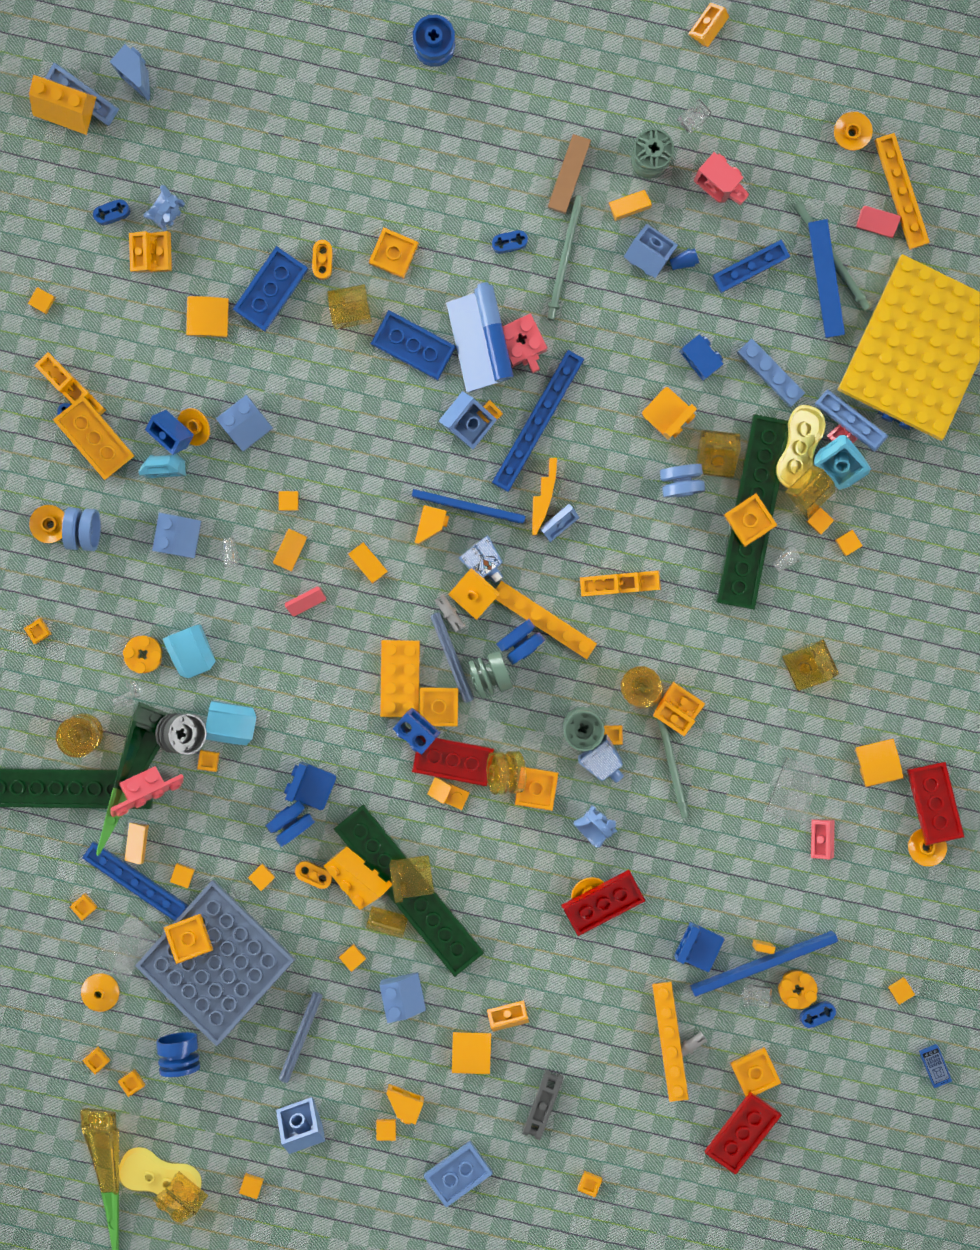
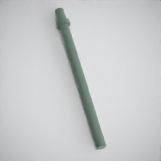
(860, 297)
(553, 306)
(682, 804)

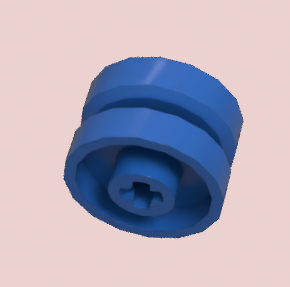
(434, 40)
(521, 642)
(289, 822)

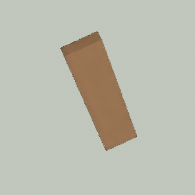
(569, 174)

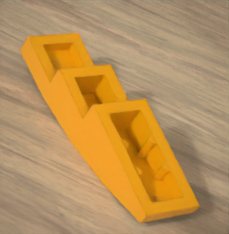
(65, 381)
(542, 502)
(620, 583)

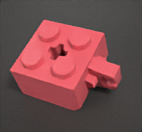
(721, 180)
(534, 344)

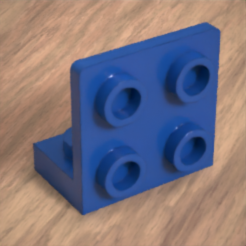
(699, 947)

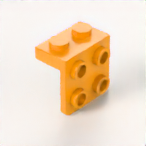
(668, 413)

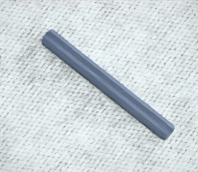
(452, 657)
(300, 1037)

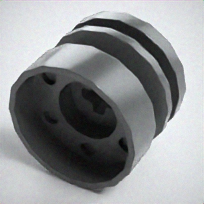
(190, 733)

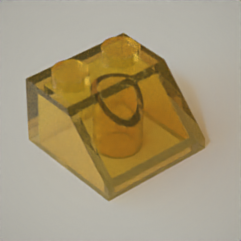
(349, 307)
(718, 453)
(811, 490)
(810, 665)

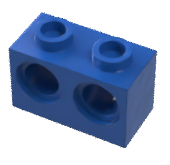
(419, 727)

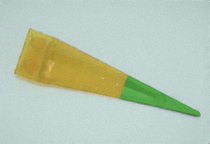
(103, 1144)

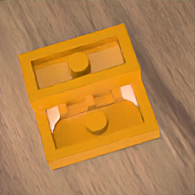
(150, 251)
(207, 316)
(678, 708)
(879, 763)
(471, 1053)

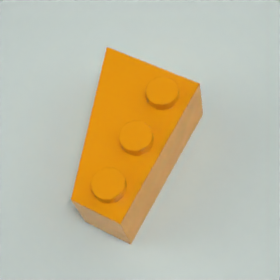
(355, 878)

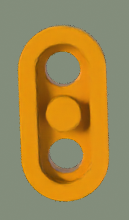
(322, 260)
(313, 875)

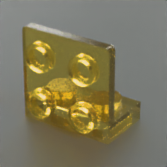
(411, 877)
(180, 1198)

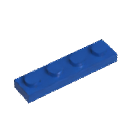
(751, 266)

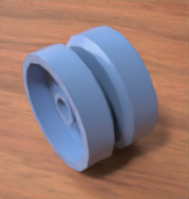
(682, 480)
(81, 529)

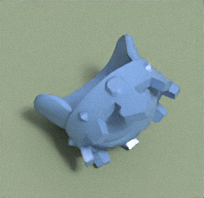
(164, 209)
(595, 826)

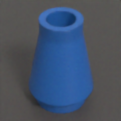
(685, 259)

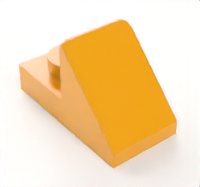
(448, 793)

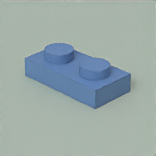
(559, 522)

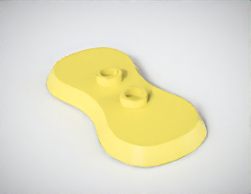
(805, 431)
(145, 1172)

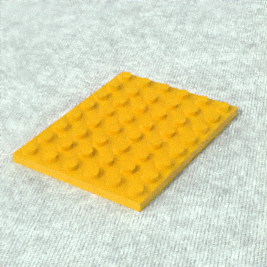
(918, 349)

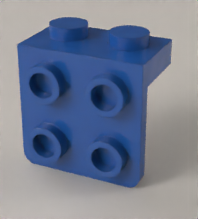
(310, 785)

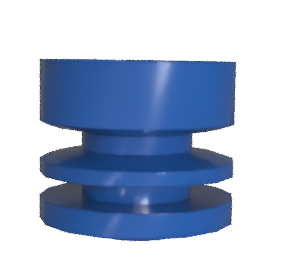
(178, 1054)

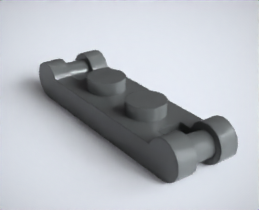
(542, 1104)

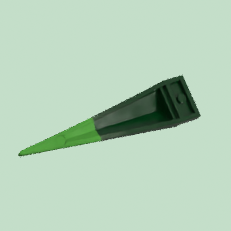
(136, 757)

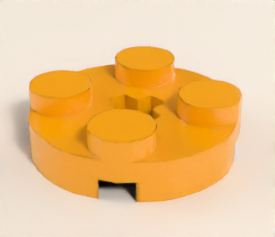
(141, 665)
(787, 985)

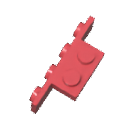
(143, 788)

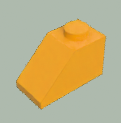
(431, 523)
(405, 1104)

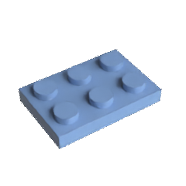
(458, 1174)

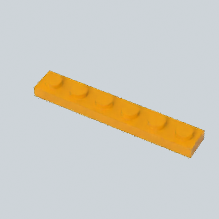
(901, 191)
(545, 620)
(670, 1041)

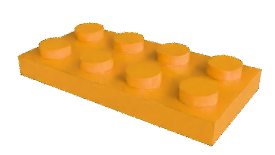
(93, 437)
(399, 677)

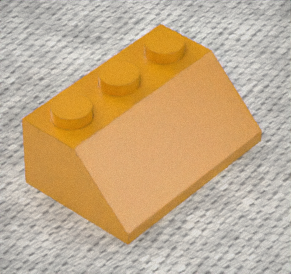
(61, 104)

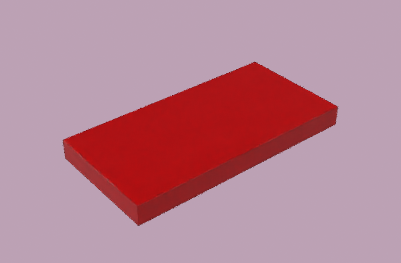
(453, 761)
(935, 803)
(603, 903)
(743, 1133)

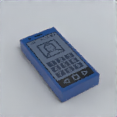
(935, 1066)

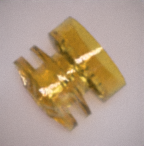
(632, 681)
(69, 739)

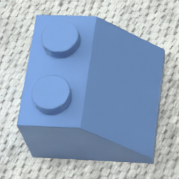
(132, 69)
(650, 251)
(464, 422)
(244, 423)
(176, 535)
(402, 997)
(300, 1125)

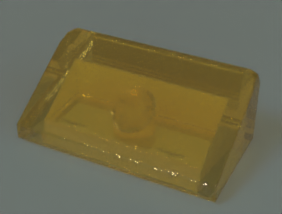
(386, 922)

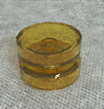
(506, 772)

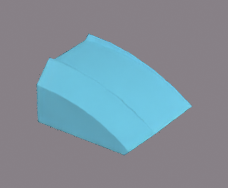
(842, 462)
(163, 466)
(190, 651)
(230, 723)

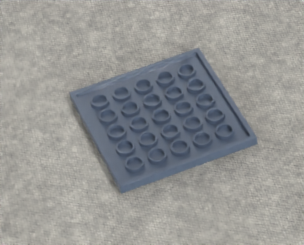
(226, 982)

